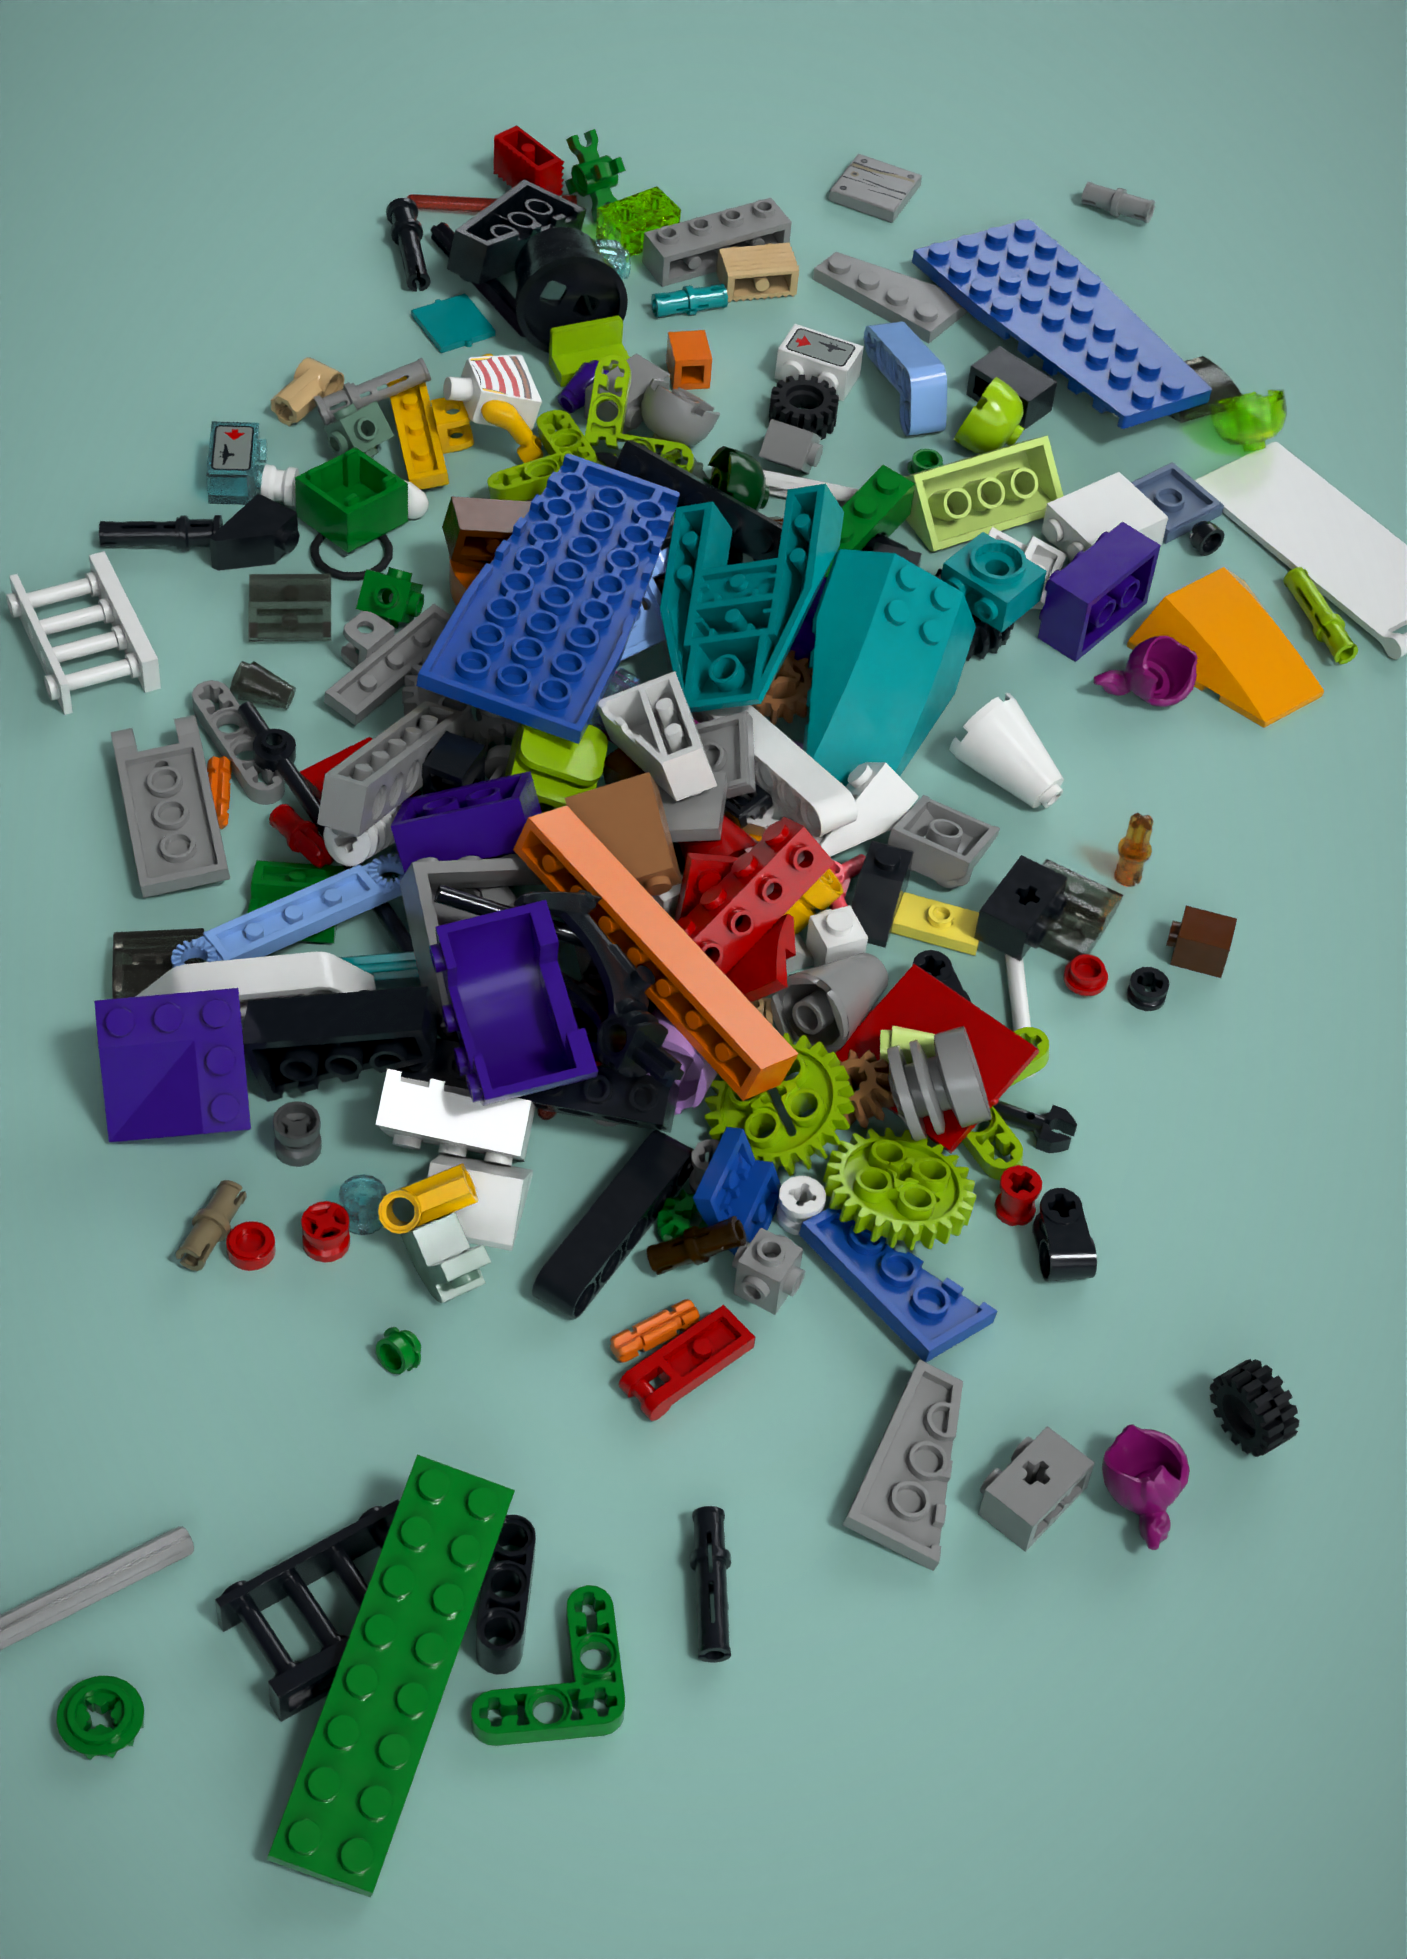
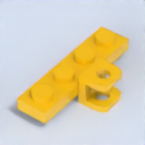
(426, 433)

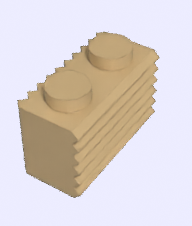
(758, 271)

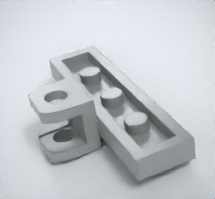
(381, 660)

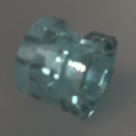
(370, 1192)

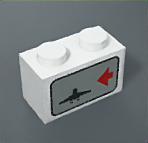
(821, 356)

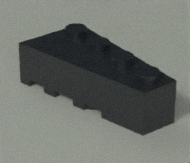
(493, 238)

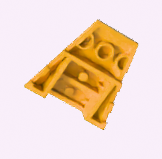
(1236, 647)

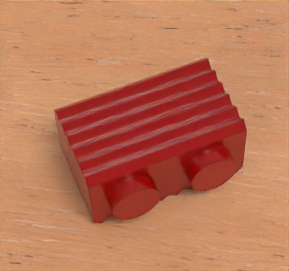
(523, 157)

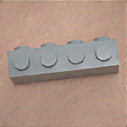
(692, 246)

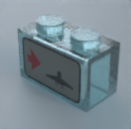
(235, 462)

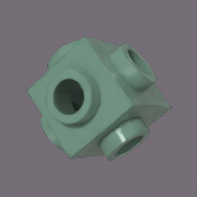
(358, 428)

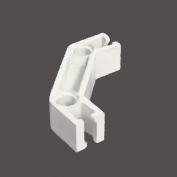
(266, 977)

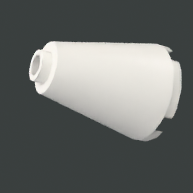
(1009, 753)

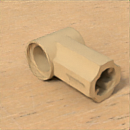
(309, 380)

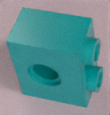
(995, 580)

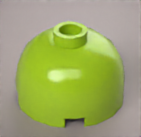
(992, 420)

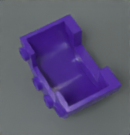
(510, 1004)

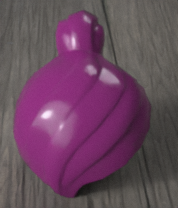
(1156, 671)
(1145, 1476)

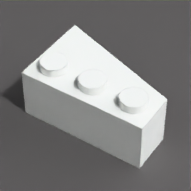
(659, 735)
(447, 1117)

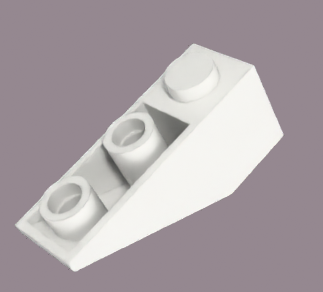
(880, 801)

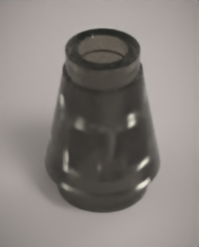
(261, 686)

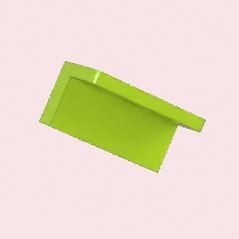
(584, 342)

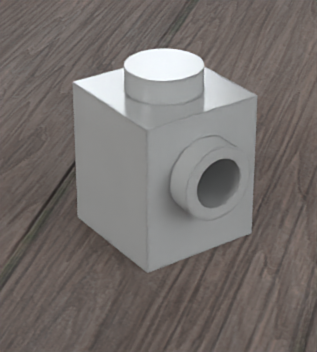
(791, 446)

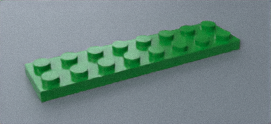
(391, 1677)

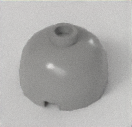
(676, 414)

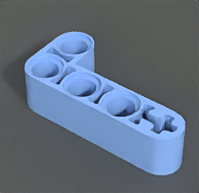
(914, 374)

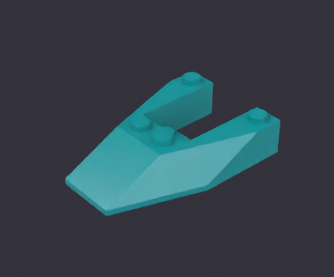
(738, 621)

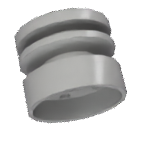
(938, 1083)

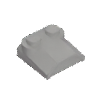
(943, 841)

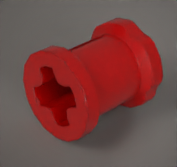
(1019, 1190)

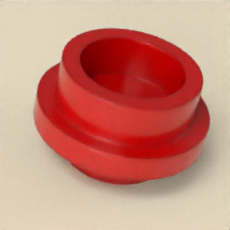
(1086, 975)

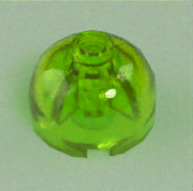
(1249, 418)

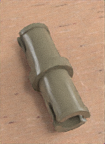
(211, 1225)

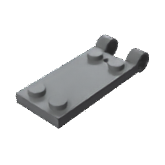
(170, 811)

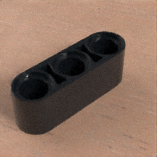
(506, 1615)

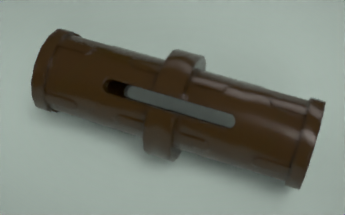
(696, 1245)

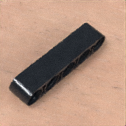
(614, 1225)

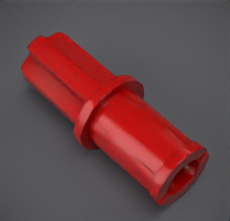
(300, 835)

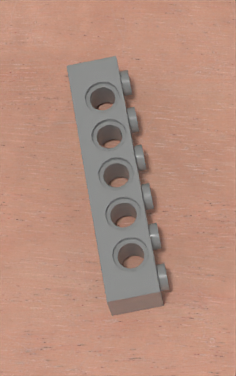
(383, 770)

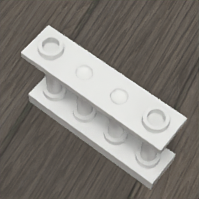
(112, 608)

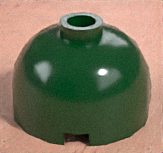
(739, 477)

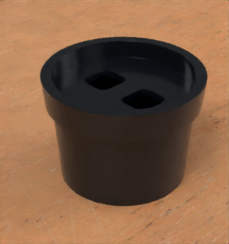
(572, 260)

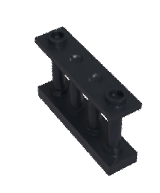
(305, 1682)

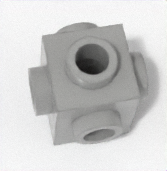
(768, 1270)

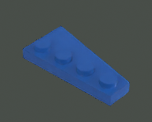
(910, 1300)

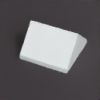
(501, 1199)

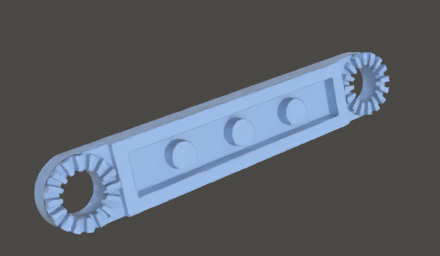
(297, 914)

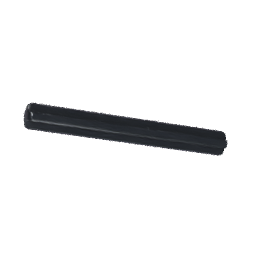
(492, 290)

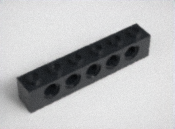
(607, 1097)

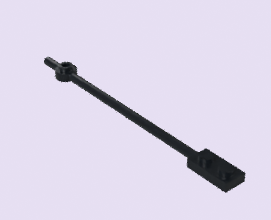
(277, 751)

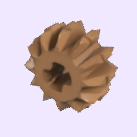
(874, 1087)

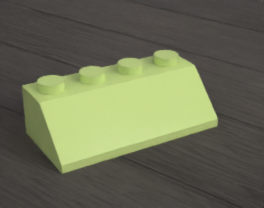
(984, 492)

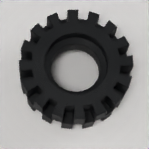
(816, 397)
(1254, 1407)

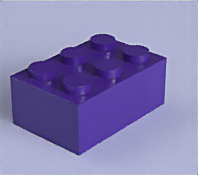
(1098, 591)
(465, 820)

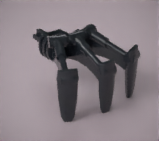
(627, 1034)

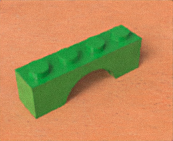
(876, 508)

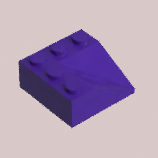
(172, 1064)

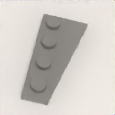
(909, 1475)

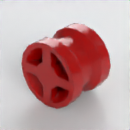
(319, 1221)

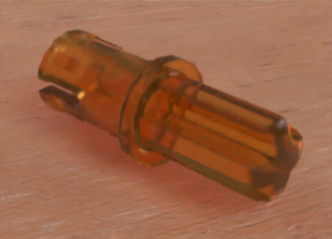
(1134, 850)

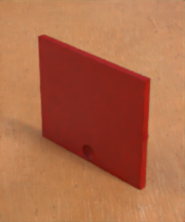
(932, 1007)

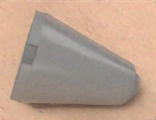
(829, 1000)

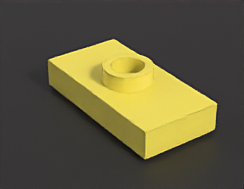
(936, 923)

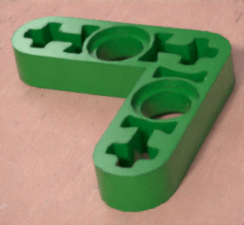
(586, 1685)

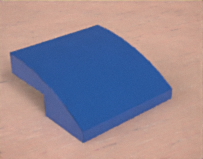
(738, 1186)

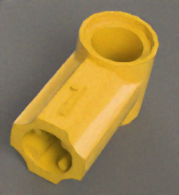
(431, 1198)

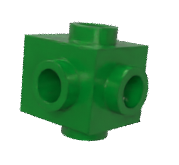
(391, 596)

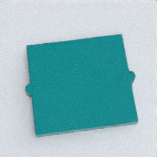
(453, 323)

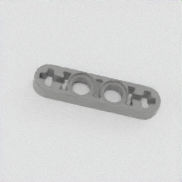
(236, 742)

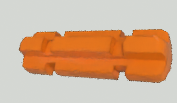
(219, 776)
(654, 1330)

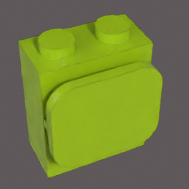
(556, 764)

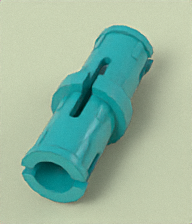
(689, 300)

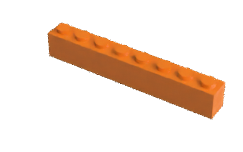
(687, 982)

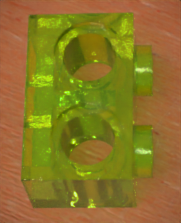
(634, 215)

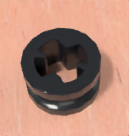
(1147, 1000)

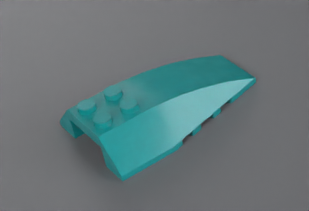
(882, 660)

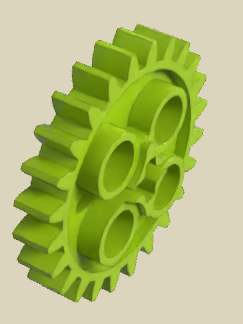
(818, 1085)
(899, 1188)

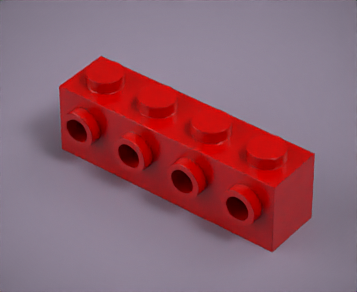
(756, 893)

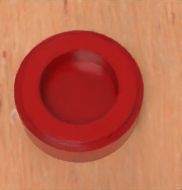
(251, 1246)

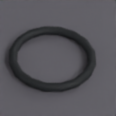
(388, 555)

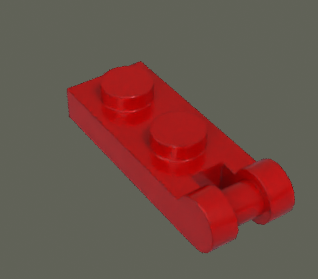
(687, 1361)

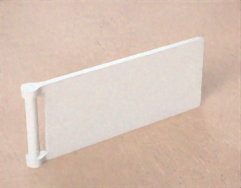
(1322, 531)

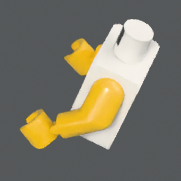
(501, 395)

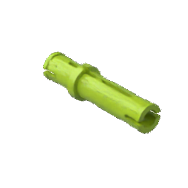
(1326, 625)

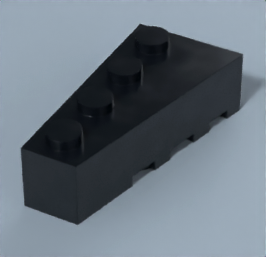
(337, 1035)

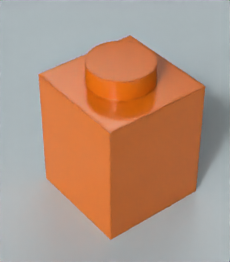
(689, 359)

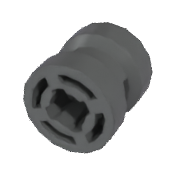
(297, 1134)

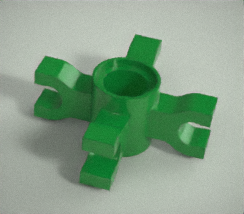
(594, 173)

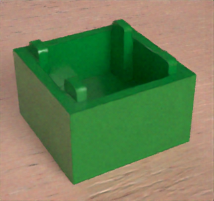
(351, 499)

